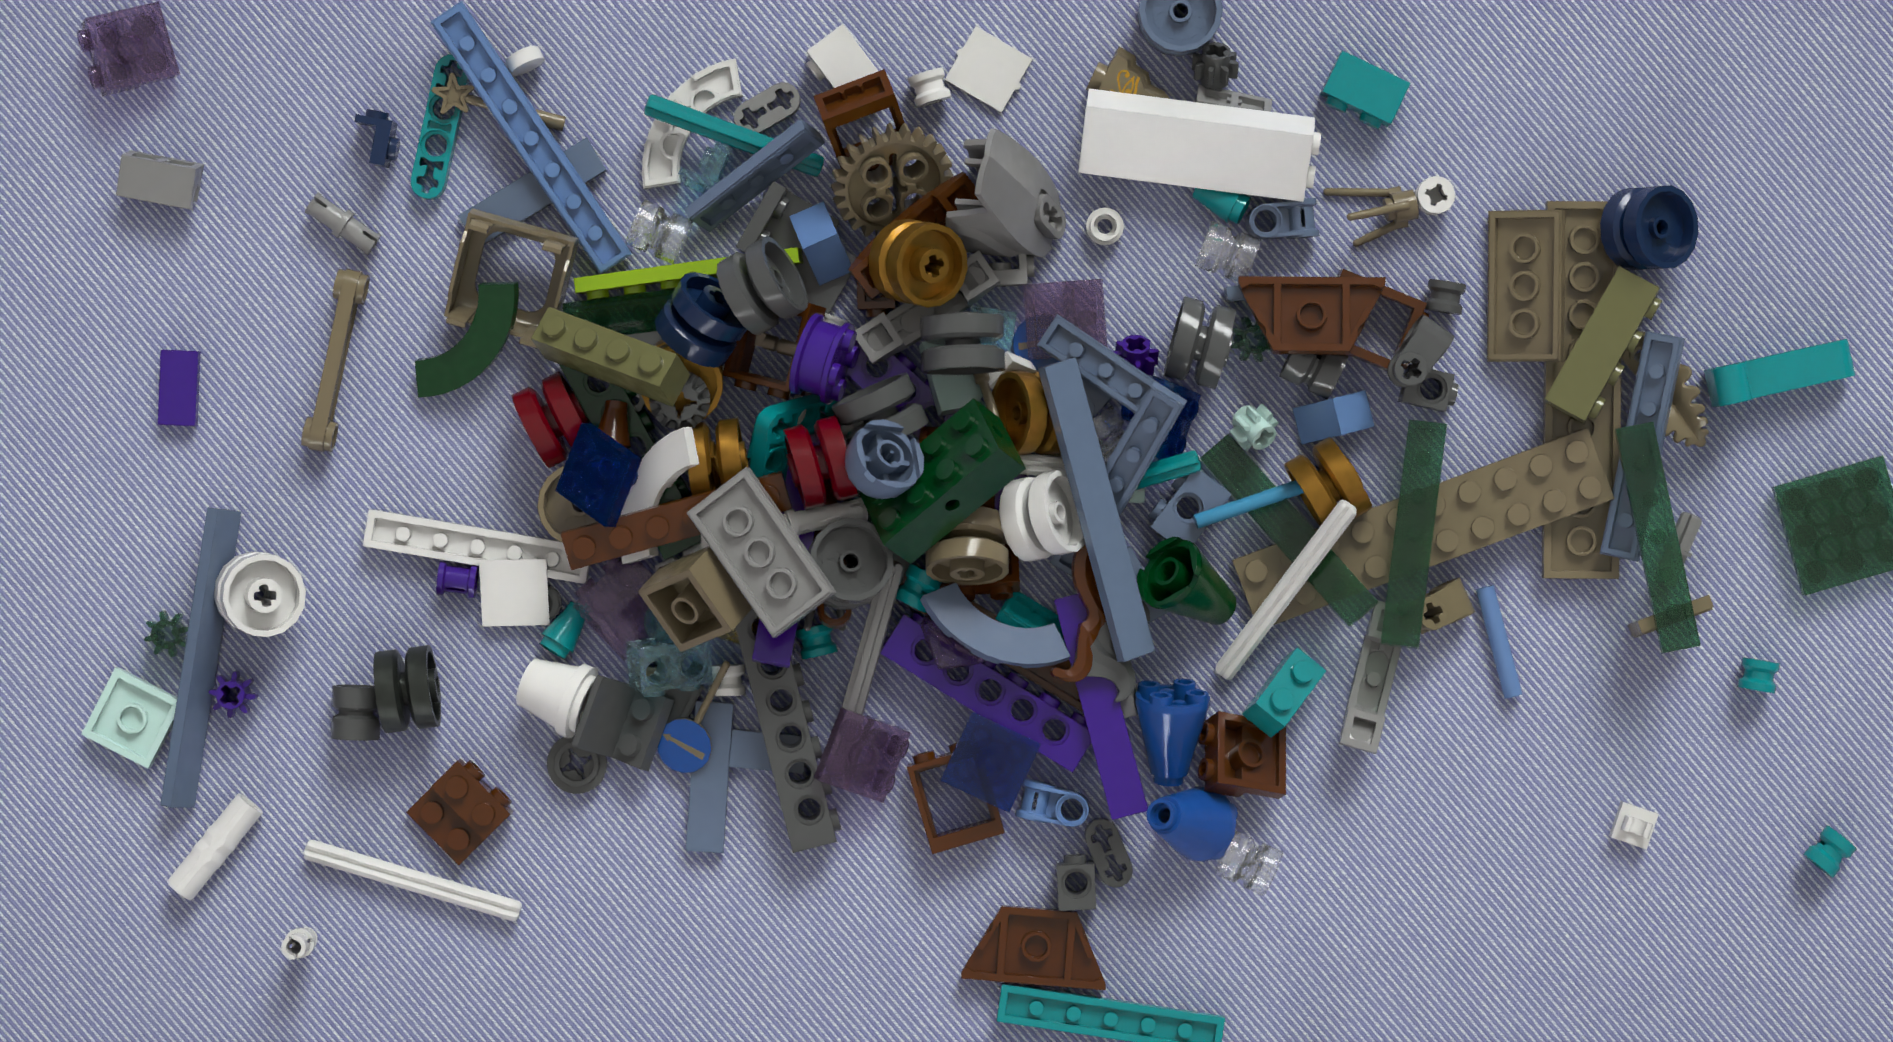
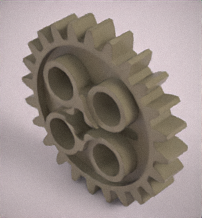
(858, 186)

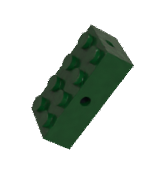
(963, 468)

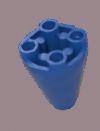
(1170, 726)
(1194, 823)

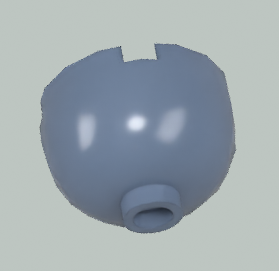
(883, 460)

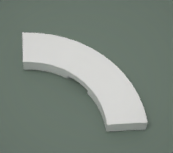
(666, 142)
(658, 471)

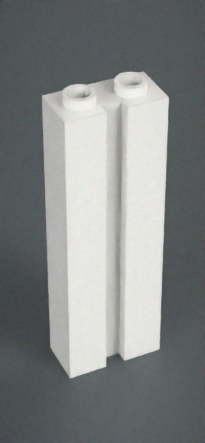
(1198, 145)

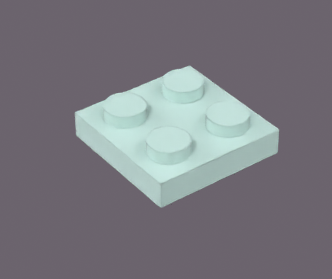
(132, 718)

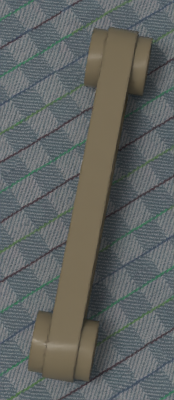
(350, 290)

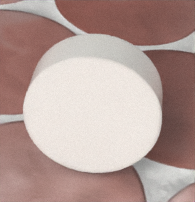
(524, 60)

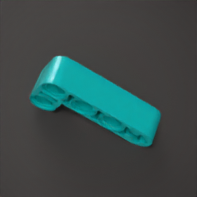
(1779, 373)

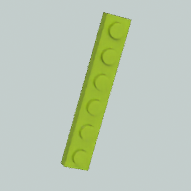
(668, 276)

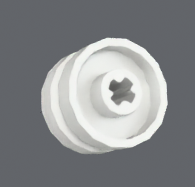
(1040, 517)
(281, 600)

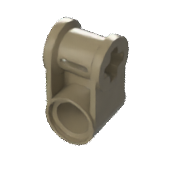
(1446, 605)

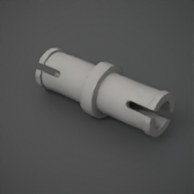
(342, 223)

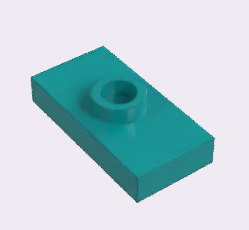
(1027, 613)

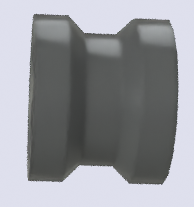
(1445, 296)

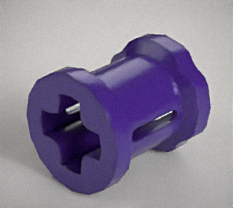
(457, 580)

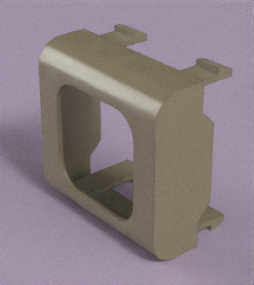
(462, 290)

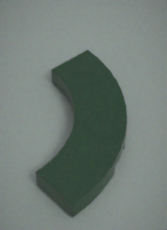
(478, 347)

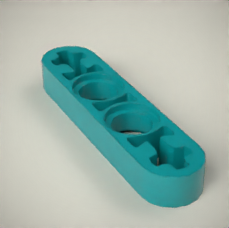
(434, 126)

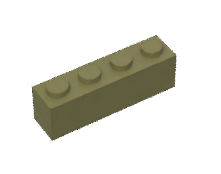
(1602, 345)
(610, 356)

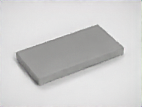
(761, 552)

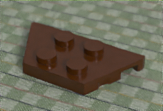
(1311, 312)
(1035, 949)

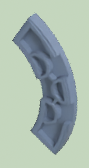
(990, 638)

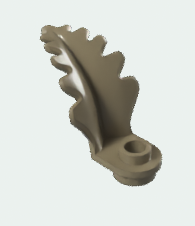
(1683, 413)

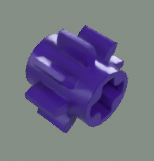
(1137, 352)
(223, 691)

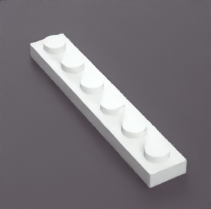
(464, 543)

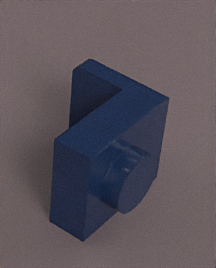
(385, 145)

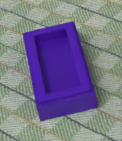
(179, 388)

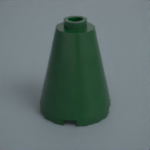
(1185, 583)

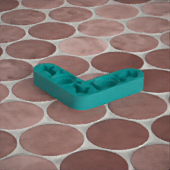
(769, 432)

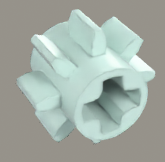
(1254, 427)

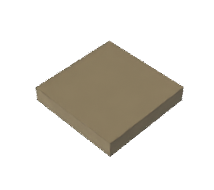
(1647, 624)

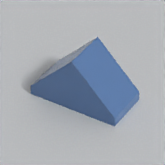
(821, 243)
(1333, 417)

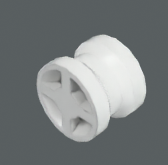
(929, 87)
(1432, 196)
(731, 683)

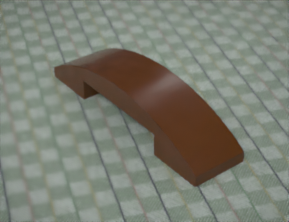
(928, 208)

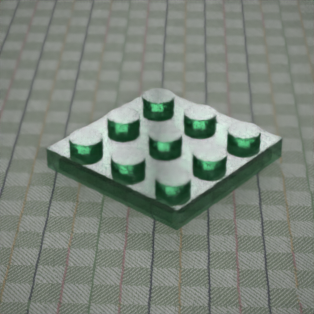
(1838, 524)

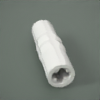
(214, 847)

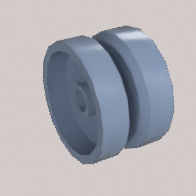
(1179, 35)

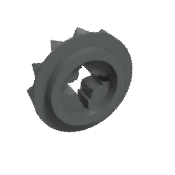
(692, 413)
(571, 780)

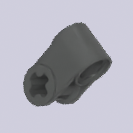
(1423, 348)

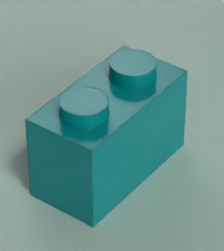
(1364, 90)
(1284, 692)

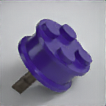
(818, 358)

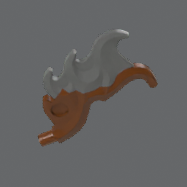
(1094, 645)

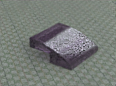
(1076, 301)

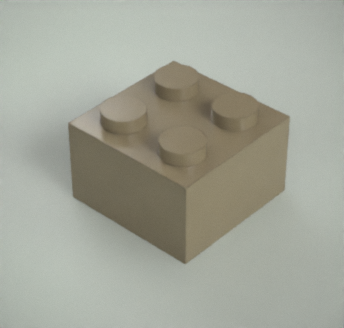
(695, 599)

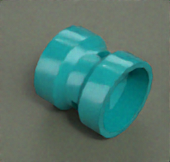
(916, 586)
(1830, 851)

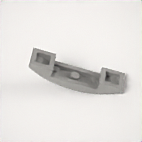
(901, 327)
(1370, 688)

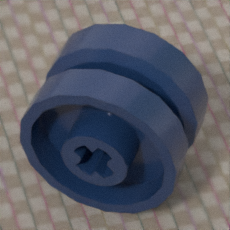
(1649, 227)
(699, 321)

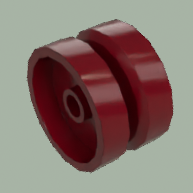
(550, 421)
(814, 464)

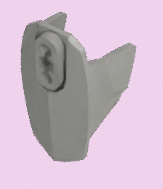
(1015, 204)

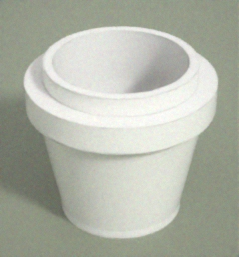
(556, 693)

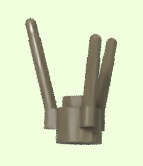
(1399, 207)

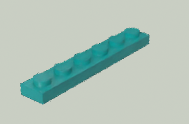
(1105, 1016)

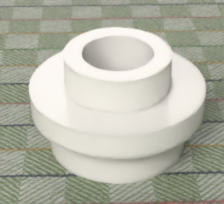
(1104, 214)

